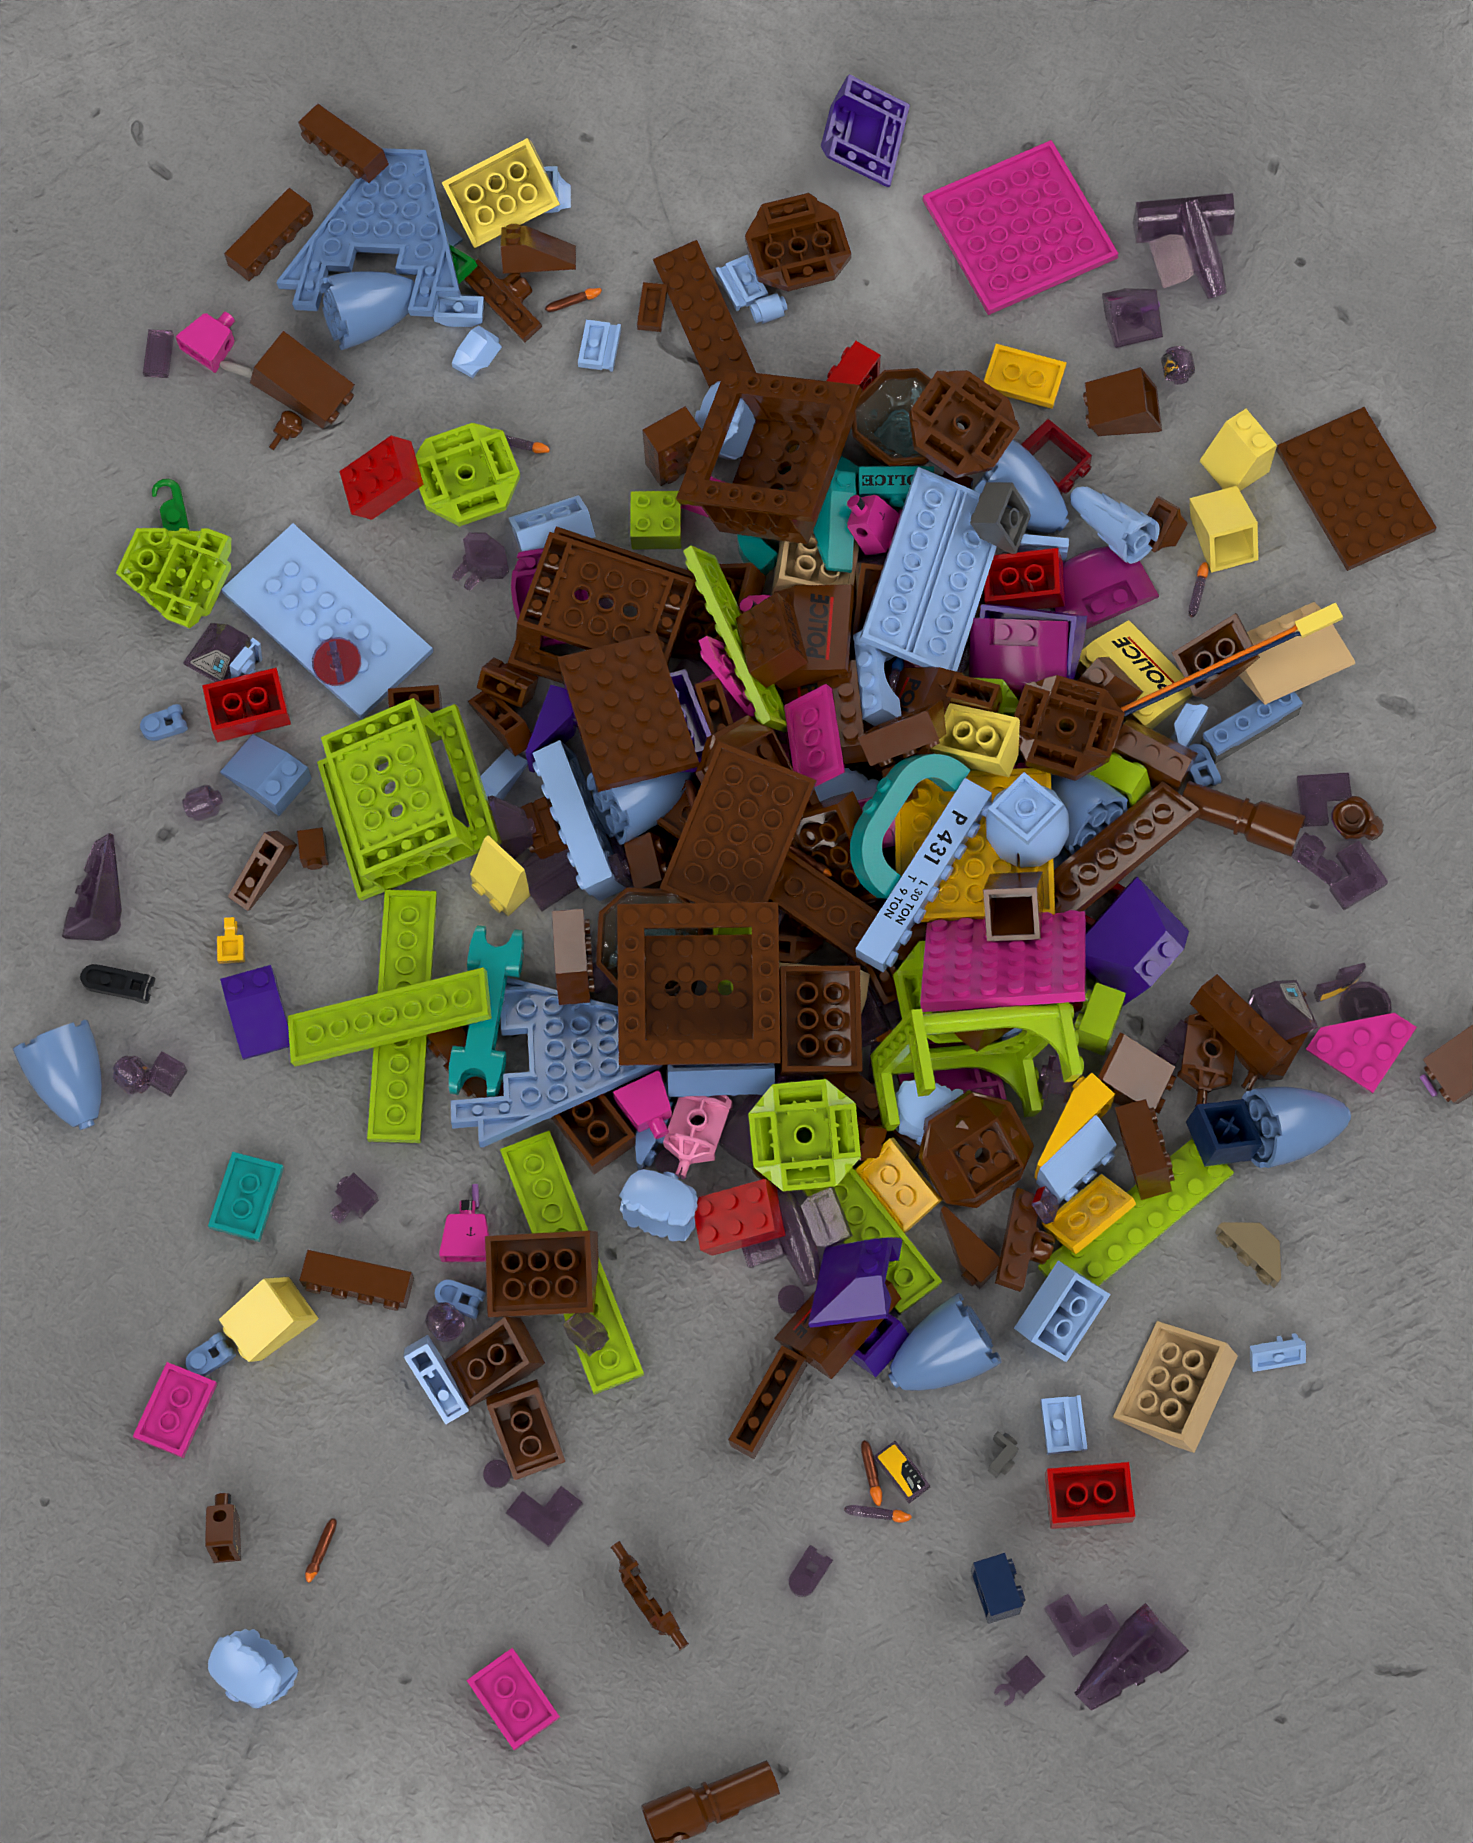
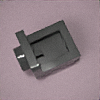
(1003, 1462)

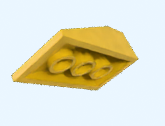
(1086, 1100)

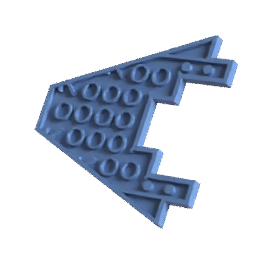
(387, 216)
(569, 1062)

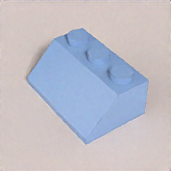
(533, 527)
(1077, 1160)
(1062, 1311)

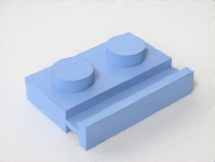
(741, 282)
(599, 345)
(1037, 542)
(246, 659)
(1063, 1425)

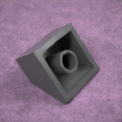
(996, 521)

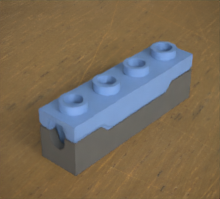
(1249, 725)

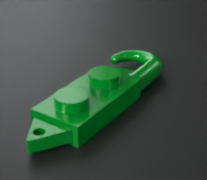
(172, 511)

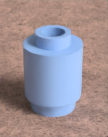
(768, 308)

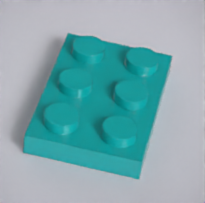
(246, 1196)

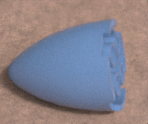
(363, 304)
(1034, 486)
(637, 806)
(1090, 807)
(65, 1072)
(1293, 1122)
(944, 1349)

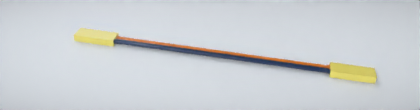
(1305, 627)

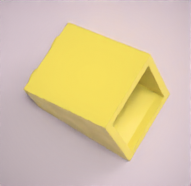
(1239, 452)
(1225, 528)
(267, 1318)

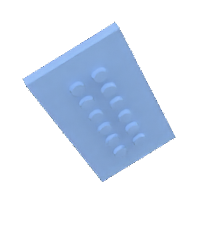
(930, 576)
(307, 598)

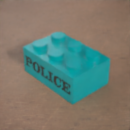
(888, 483)

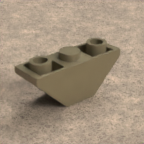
(1253, 1247)

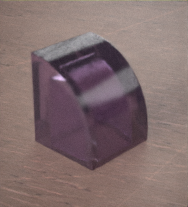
(167, 1073)

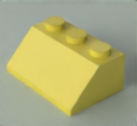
(980, 739)

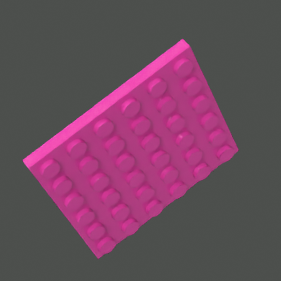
(1020, 227)
(976, 973)

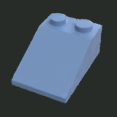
(267, 774)

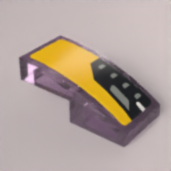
(1344, 978)
(902, 1472)

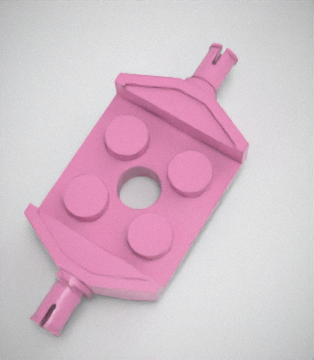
(692, 1142)

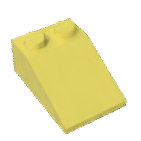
(499, 878)

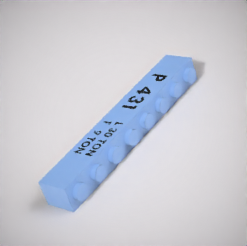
(923, 876)

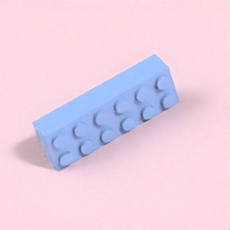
(578, 823)

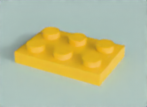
(1025, 375)
(899, 1185)
(1089, 1213)

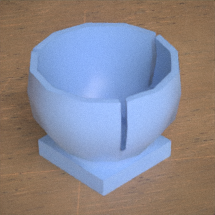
(1027, 822)

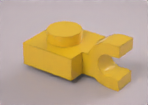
(231, 946)

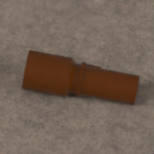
(1259, 822)
(691, 1810)

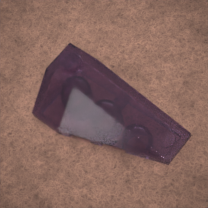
(99, 900)
(1136, 1651)

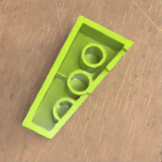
(1125, 777)

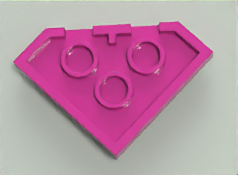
(723, 666)
(1363, 1047)

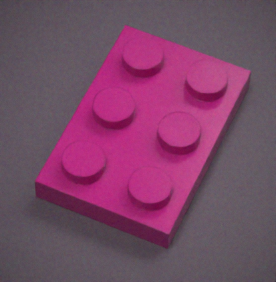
(175, 1410)
(513, 1699)

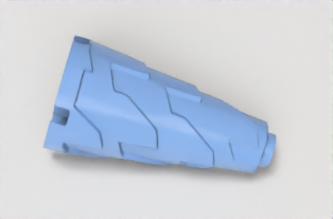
(1116, 523)

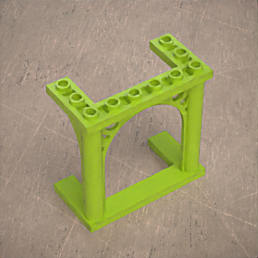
(1012, 1060)

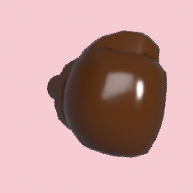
(287, 427)

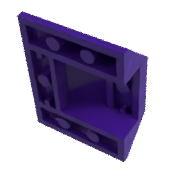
(865, 130)
(1134, 941)
(853, 1282)

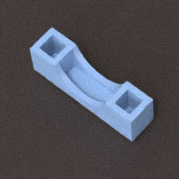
(876, 696)

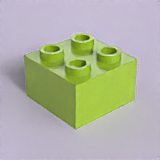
(655, 520)
(1099, 1018)

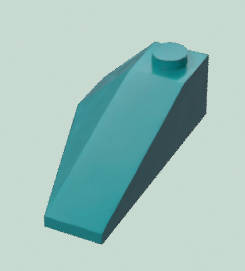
(831, 528)

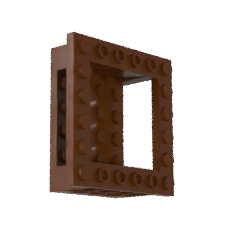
(787, 414)
(604, 571)
(689, 1026)

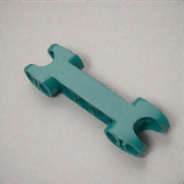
(479, 1054)

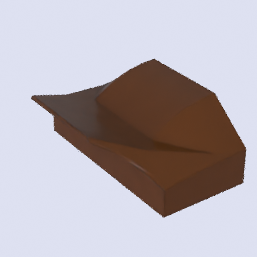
(1170, 523)

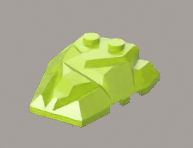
(177, 570)

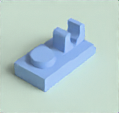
(1277, 1354)

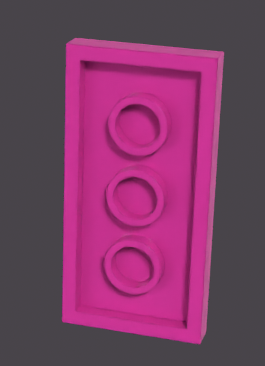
(814, 735)

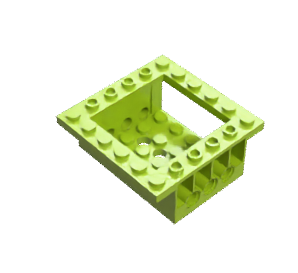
(426, 835)

